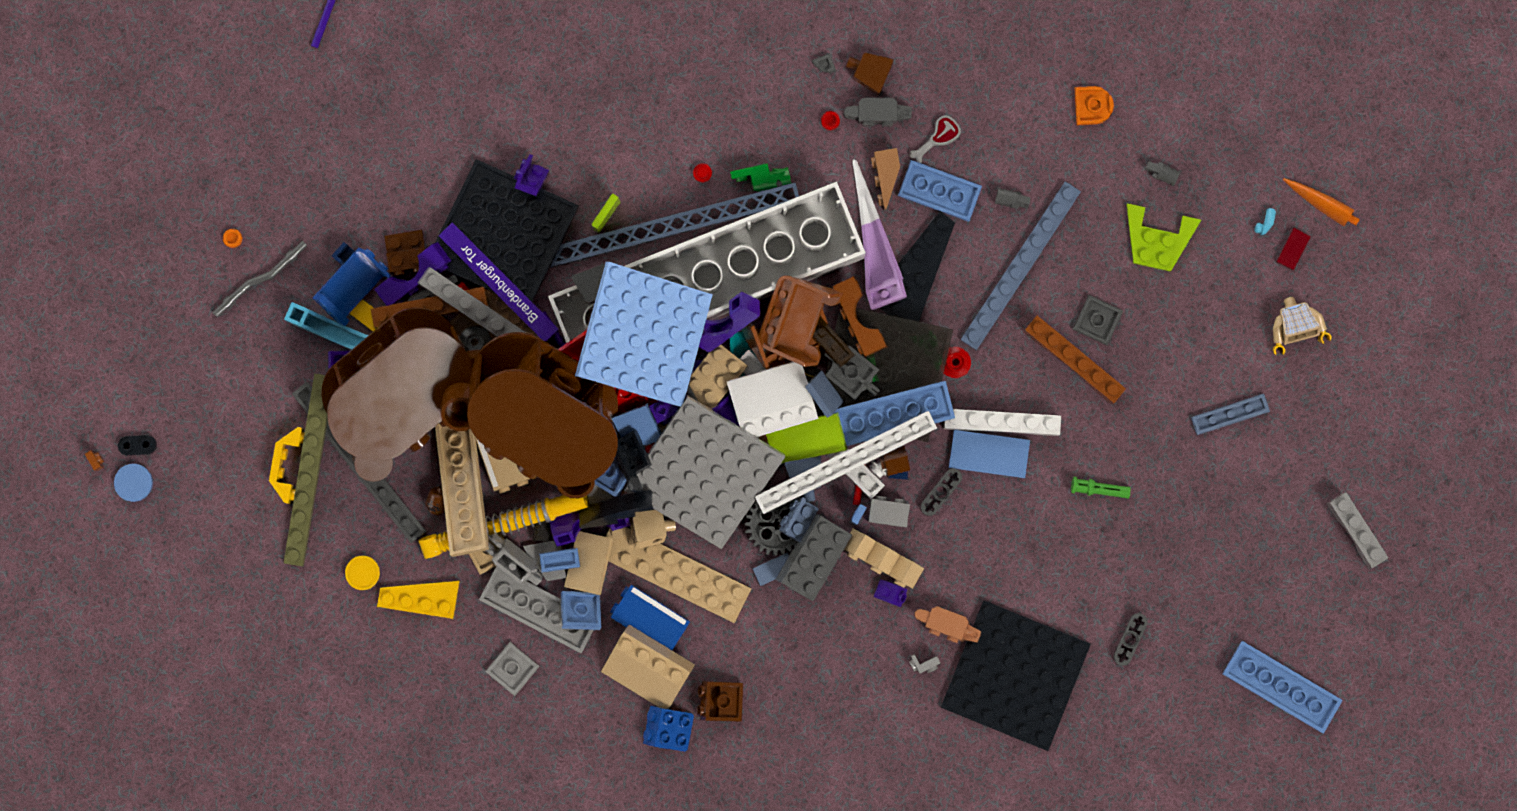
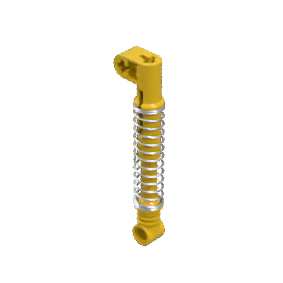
(535, 513)

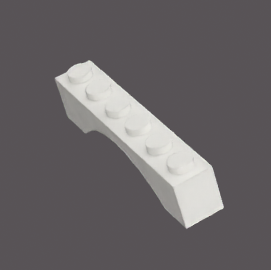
(1004, 422)

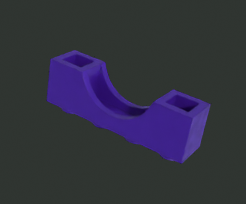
(395, 289)
(742, 311)
(567, 527)

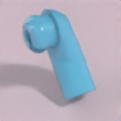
(1268, 223)

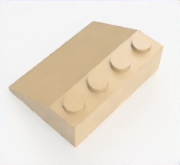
(647, 667)

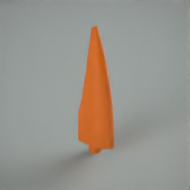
(1329, 206)

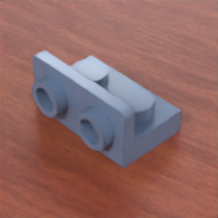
(798, 519)

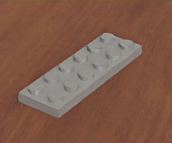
(532, 607)

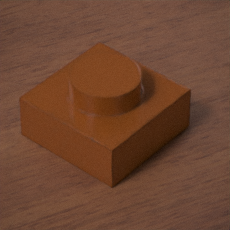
(95, 460)

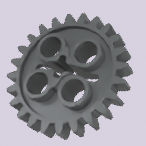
(775, 541)

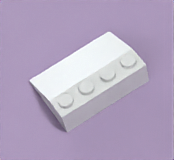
(772, 399)

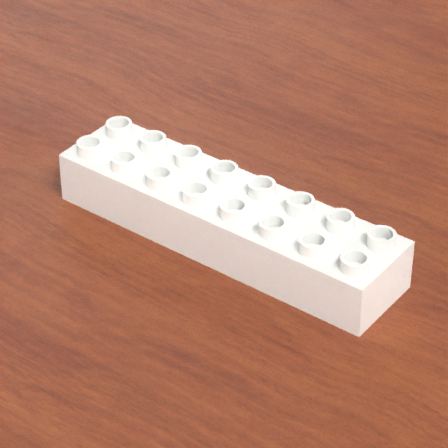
(749, 256)

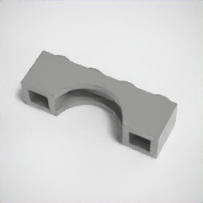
(1354, 524)

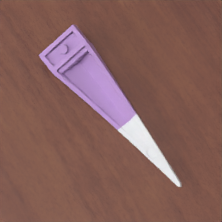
(882, 272)

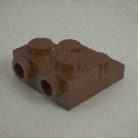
(404, 251)
(720, 701)

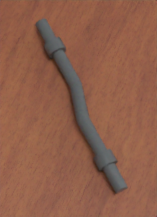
(229, 301)

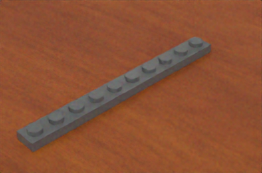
(379, 489)

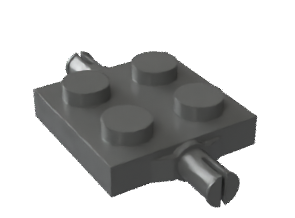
(854, 375)

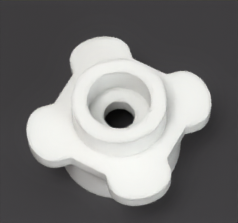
(877, 469)

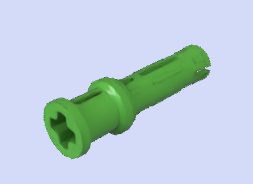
(1091, 487)

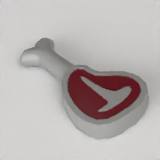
(945, 133)

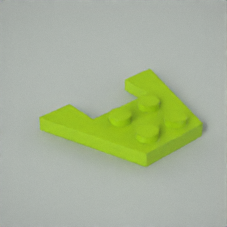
(1157, 247)

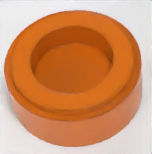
(232, 238)

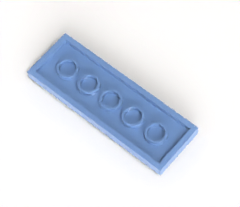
(876, 416)
(1282, 687)

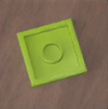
(605, 213)

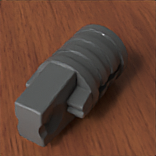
(1163, 172)
(1011, 199)

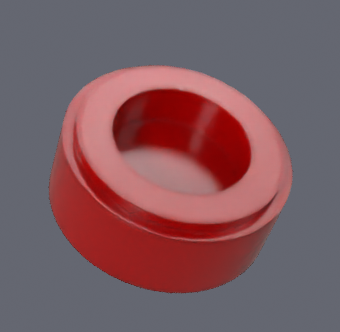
(830, 120)

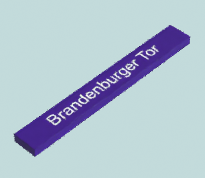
(498, 282)

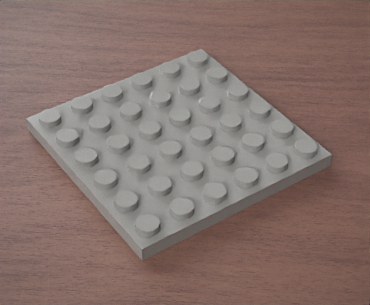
(707, 471)

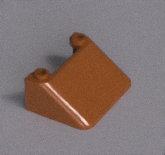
(794, 317)

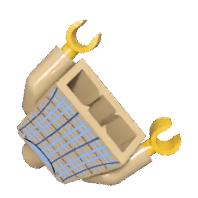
(1297, 324)

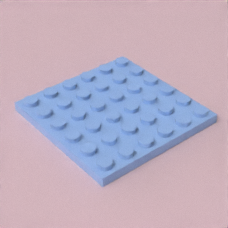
(643, 334)

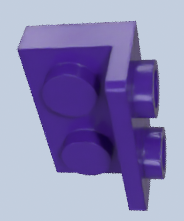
(530, 176)

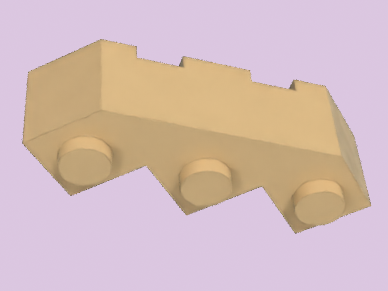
(883, 559)

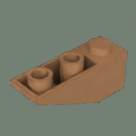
(887, 167)

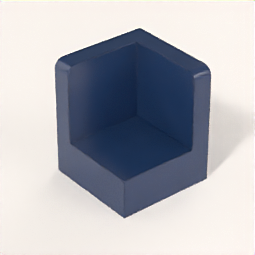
(343, 253)

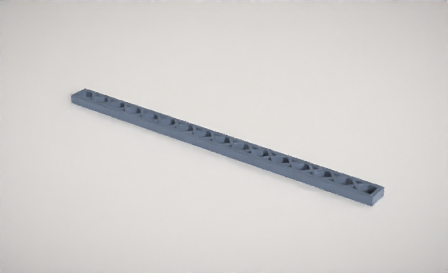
(702, 224)

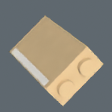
(502, 472)

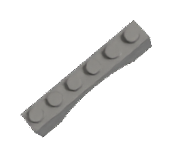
(466, 303)

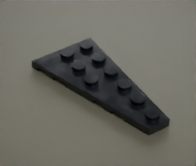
(920, 268)

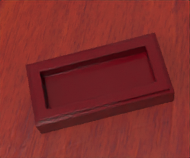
(1293, 249)

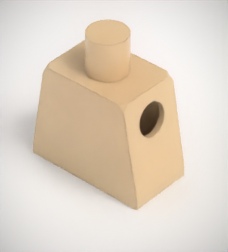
(649, 528)

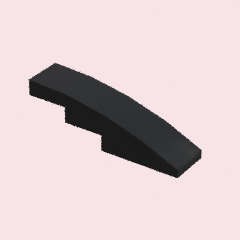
(616, 508)

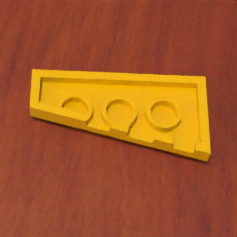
(428, 599)

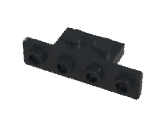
(632, 459)

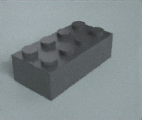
(814, 557)

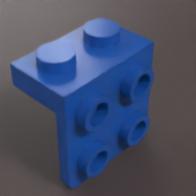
(668, 729)

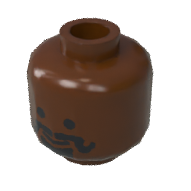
(435, 501)

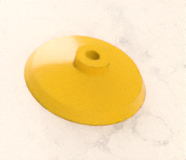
(362, 572)

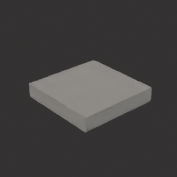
(512, 668)

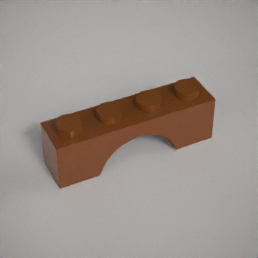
(869, 339)

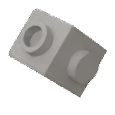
(929, 665)

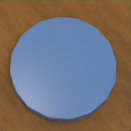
(133, 482)

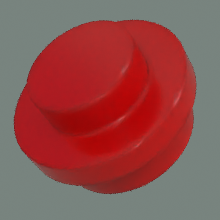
(702, 173)

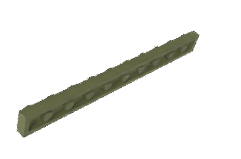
(307, 477)

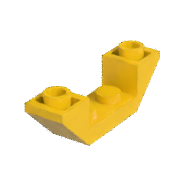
(285, 491)

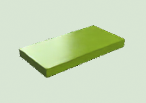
(809, 438)

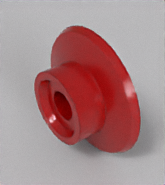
(964, 363)

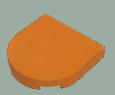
(1092, 105)

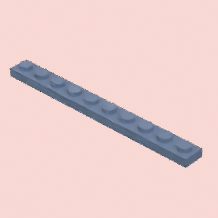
(1020, 265)

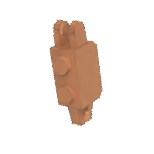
(948, 623)

